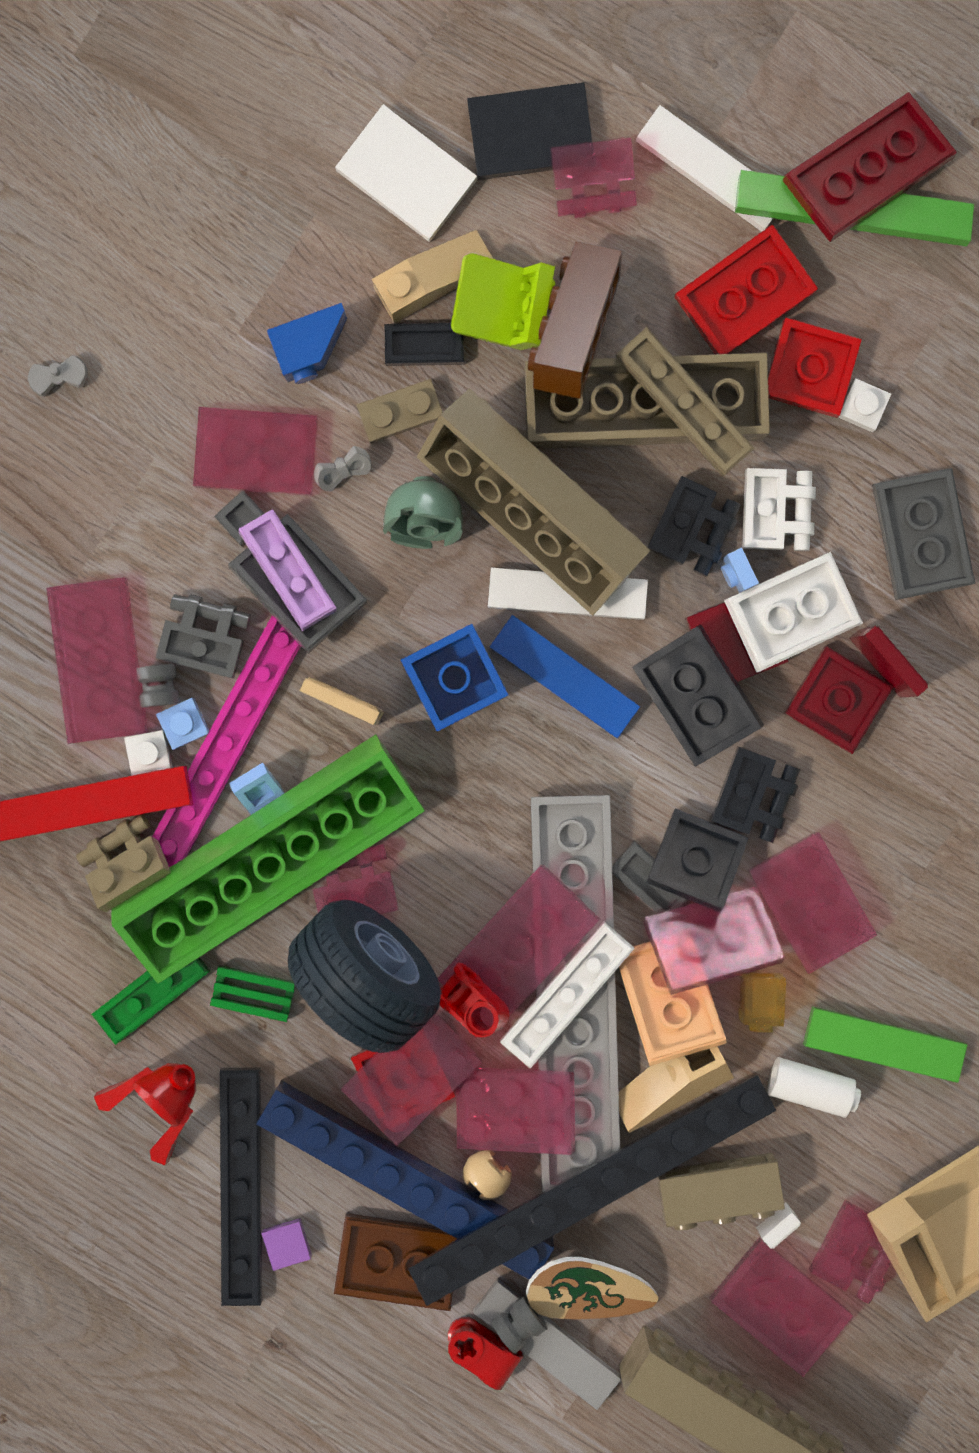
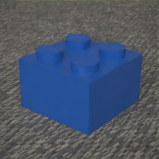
(454, 677)

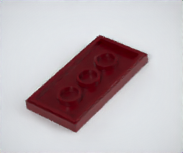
(869, 166)

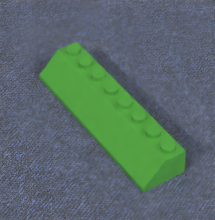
(266, 859)

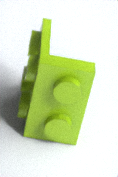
(502, 301)

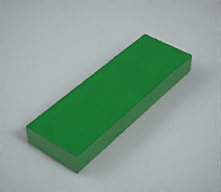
(144, 999)

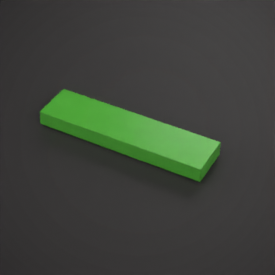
(885, 1044)

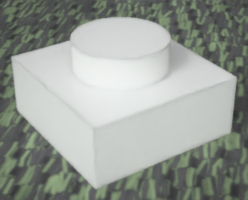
(864, 405)
(148, 752)

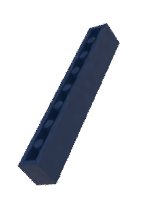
(387, 1169)

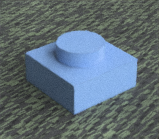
(738, 571)
(183, 723)
(256, 788)

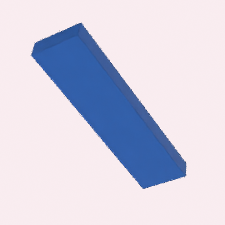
(564, 676)

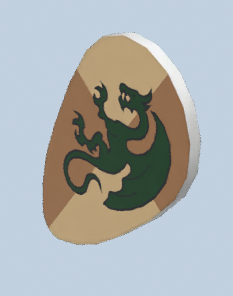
(587, 1290)

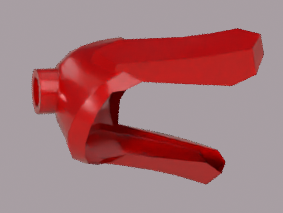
(165, 1090)

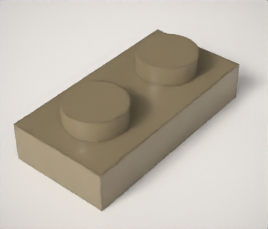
(400, 411)

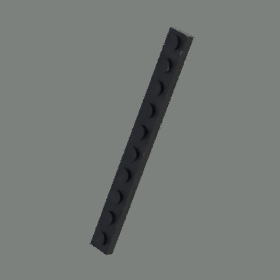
(590, 1189)

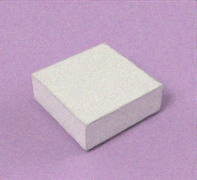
(779, 1226)

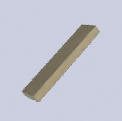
(684, 402)

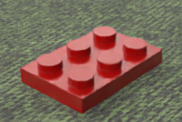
(746, 292)

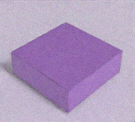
(286, 1244)

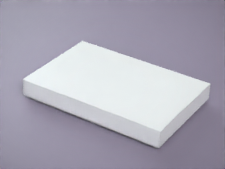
(406, 173)
(793, 612)

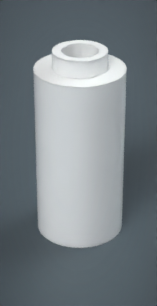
(813, 1087)

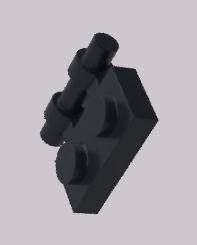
(682, 520)
(744, 791)

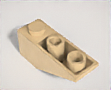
(671, 1086)

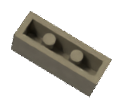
(721, 1191)

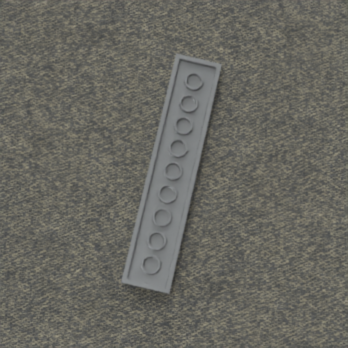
(575, 844)

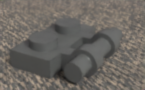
(198, 647)

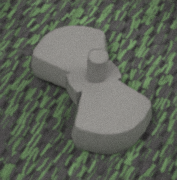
(44, 378)
(329, 475)

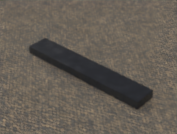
(240, 1187)

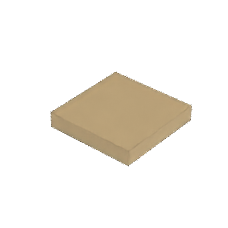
(342, 700)

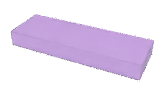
(287, 570)

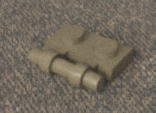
(128, 872)

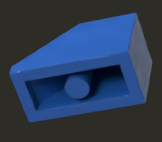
(307, 342)

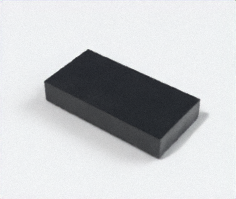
(423, 345)

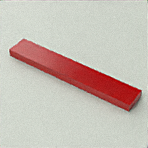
(95, 803)

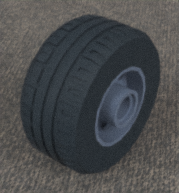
(363, 976)

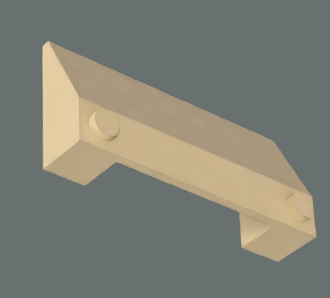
(935, 1235)

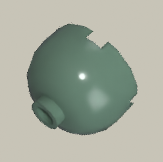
(423, 513)

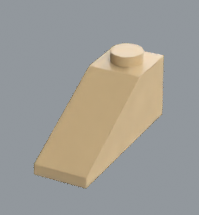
(425, 276)

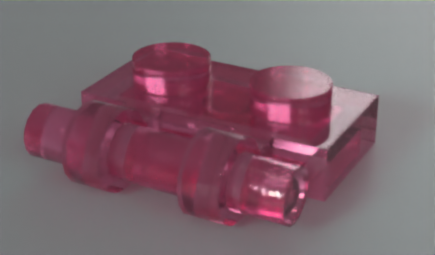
(593, 164)
(371, 889)
(844, 1250)

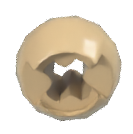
(487, 1175)

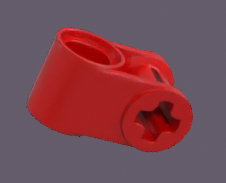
(466, 995)
(486, 1356)

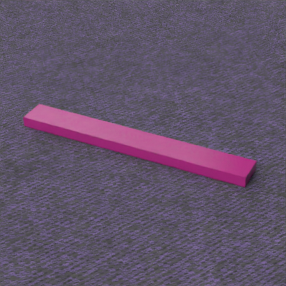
(228, 739)

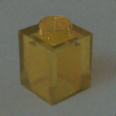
(762, 1001)

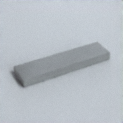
(555, 1350)

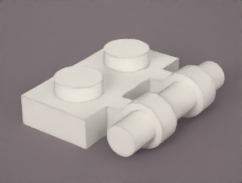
(765, 509)

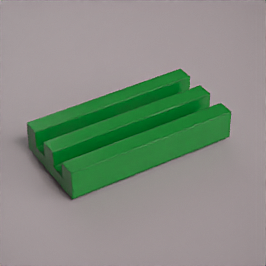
(252, 1009)

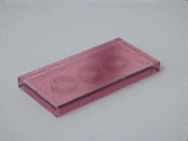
(96, 660)
(526, 940)

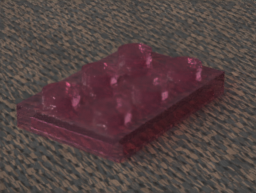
(255, 451)
(812, 902)
(709, 946)
(409, 1083)
(516, 1111)
(781, 1307)

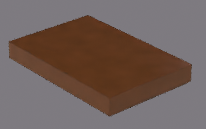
(377, 1258)

